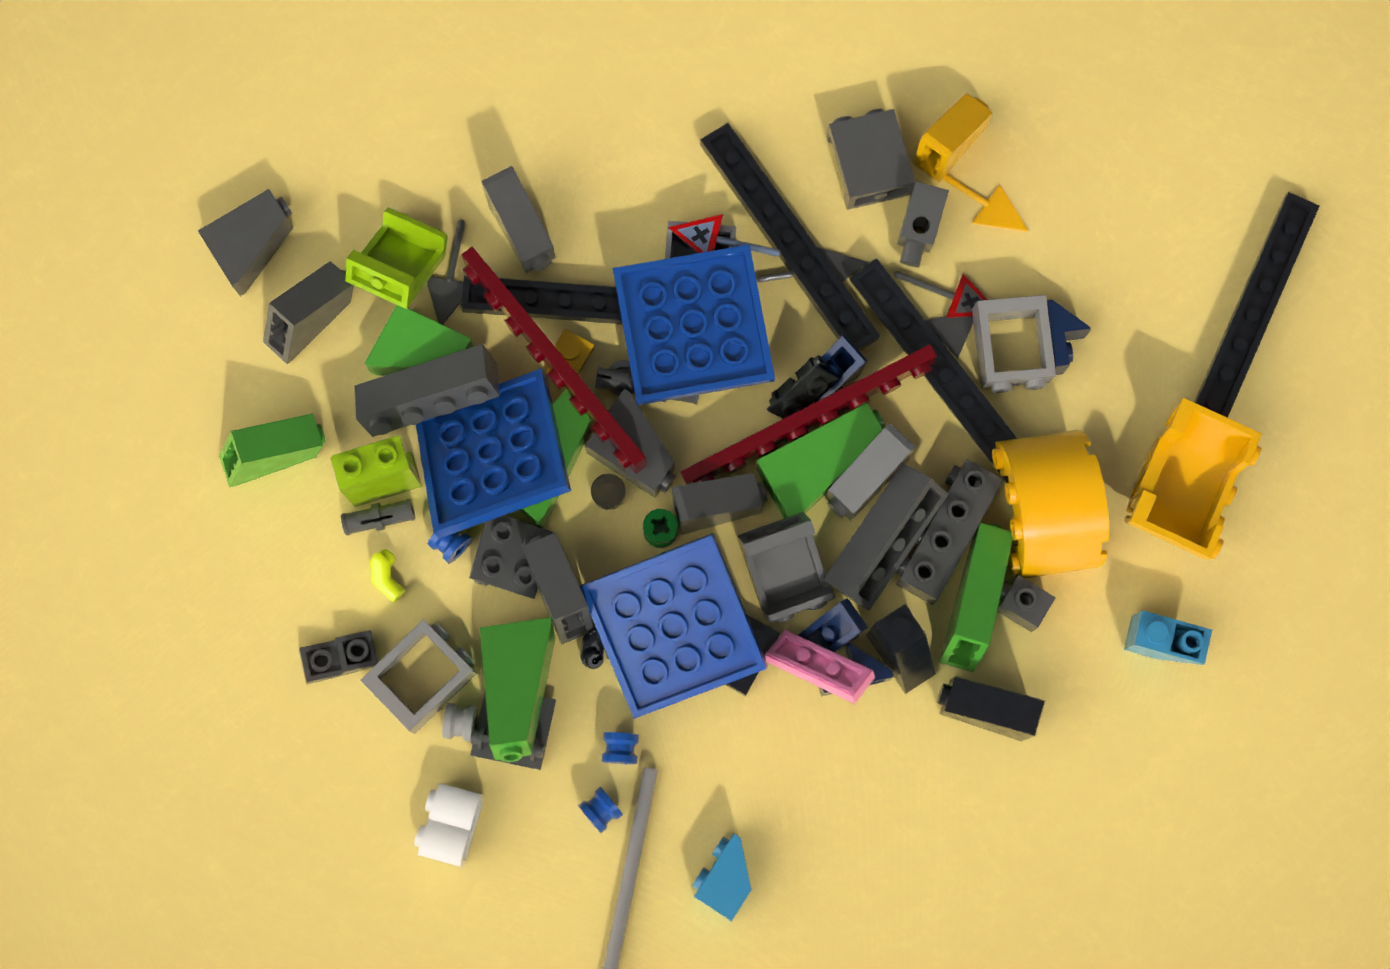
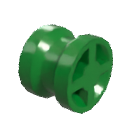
(658, 534)

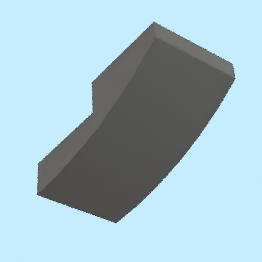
(338, 657)

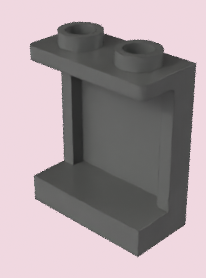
(871, 158)
(785, 567)

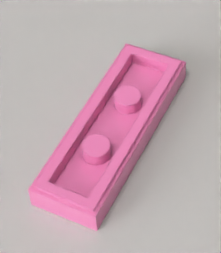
(820, 666)

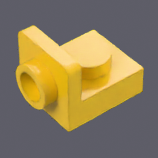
(574, 350)

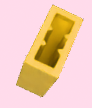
(951, 136)

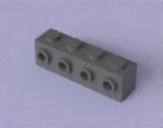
(427, 390)
(949, 531)
(883, 535)

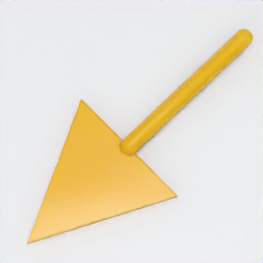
(996, 211)

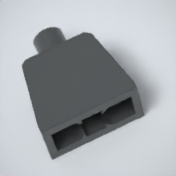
(925, 212)

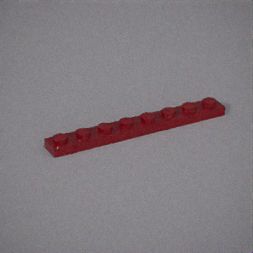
(560, 371)
(821, 412)

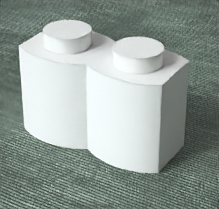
(449, 825)

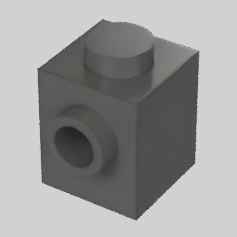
(1024, 603)

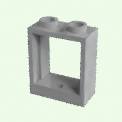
(1013, 309)
(411, 720)

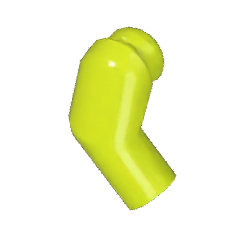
(381, 575)

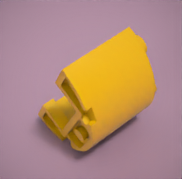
(1192, 478)
(1055, 503)

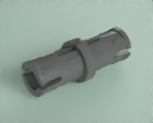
(378, 517)

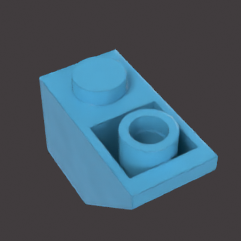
(1167, 638)
(727, 882)

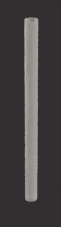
(630, 868)

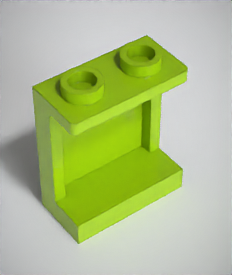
(397, 259)
(375, 471)

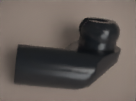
(592, 650)

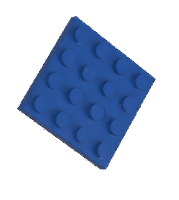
(693, 324)
(493, 456)
(673, 626)

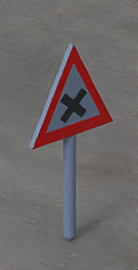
(704, 233)

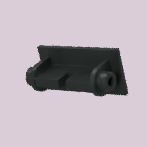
(799, 394)

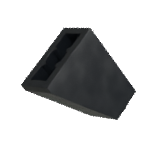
(903, 648)
(991, 708)

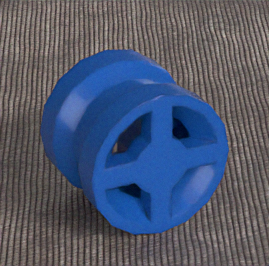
(451, 545)
(620, 748)
(600, 810)

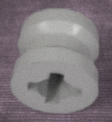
(459, 721)

